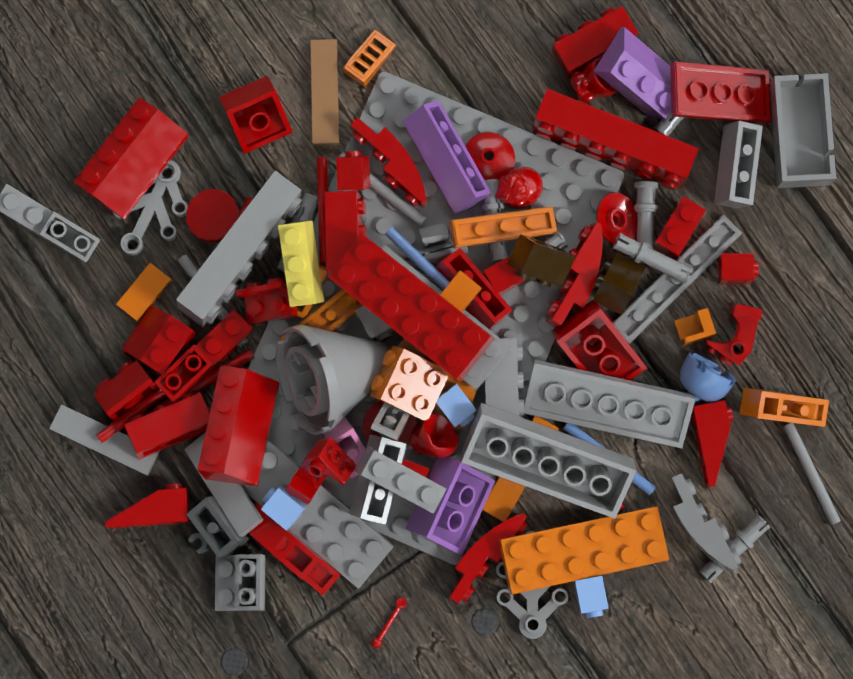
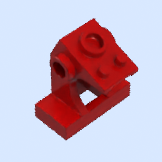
(747, 322)
(322, 460)

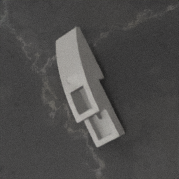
(47, 224)
(706, 535)

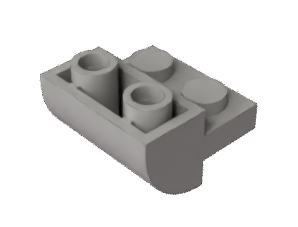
(240, 583)

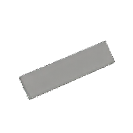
(84, 431)
(229, 496)

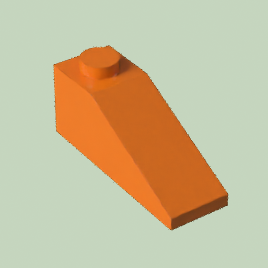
(784, 407)

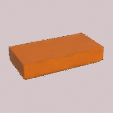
(144, 292)

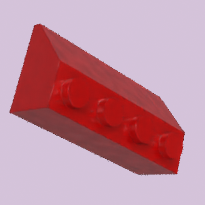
(131, 158)
(238, 427)

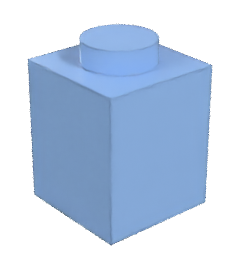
(456, 406)
(282, 507)
(591, 596)

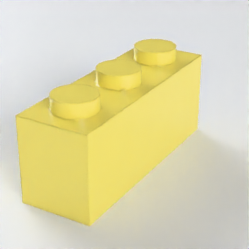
(301, 263)

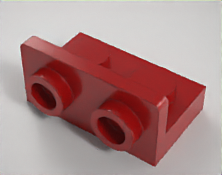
(267, 301)

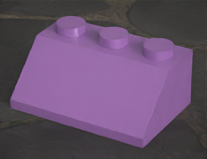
(637, 74)
(458, 509)

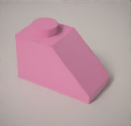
(348, 442)

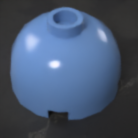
(704, 379)

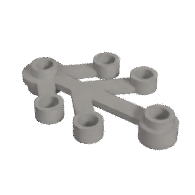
(154, 203)
(532, 607)

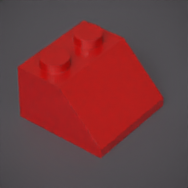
(256, 114)
(159, 340)
(124, 390)

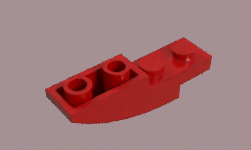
(400, 168)
(583, 275)
(204, 356)
(488, 546)
(294, 553)

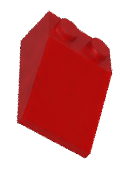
(597, 344)

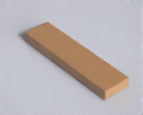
(324, 92)

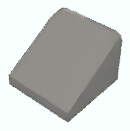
(434, 235)

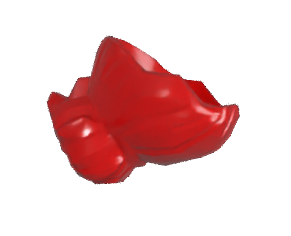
(589, 84)
(520, 187)
(434, 437)

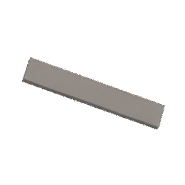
(666, 288)

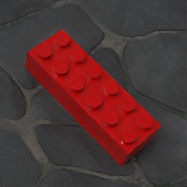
(614, 140)
(411, 307)

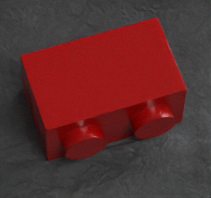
(679, 228)

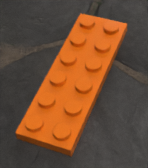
(583, 550)

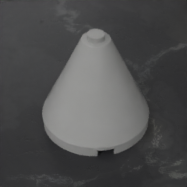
(326, 373)

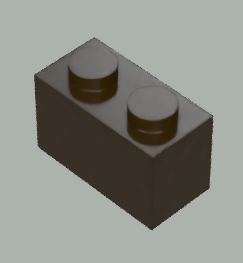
(540, 260)
(618, 282)

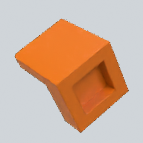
(695, 327)

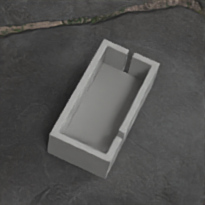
(802, 131)

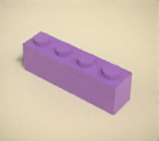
(446, 156)

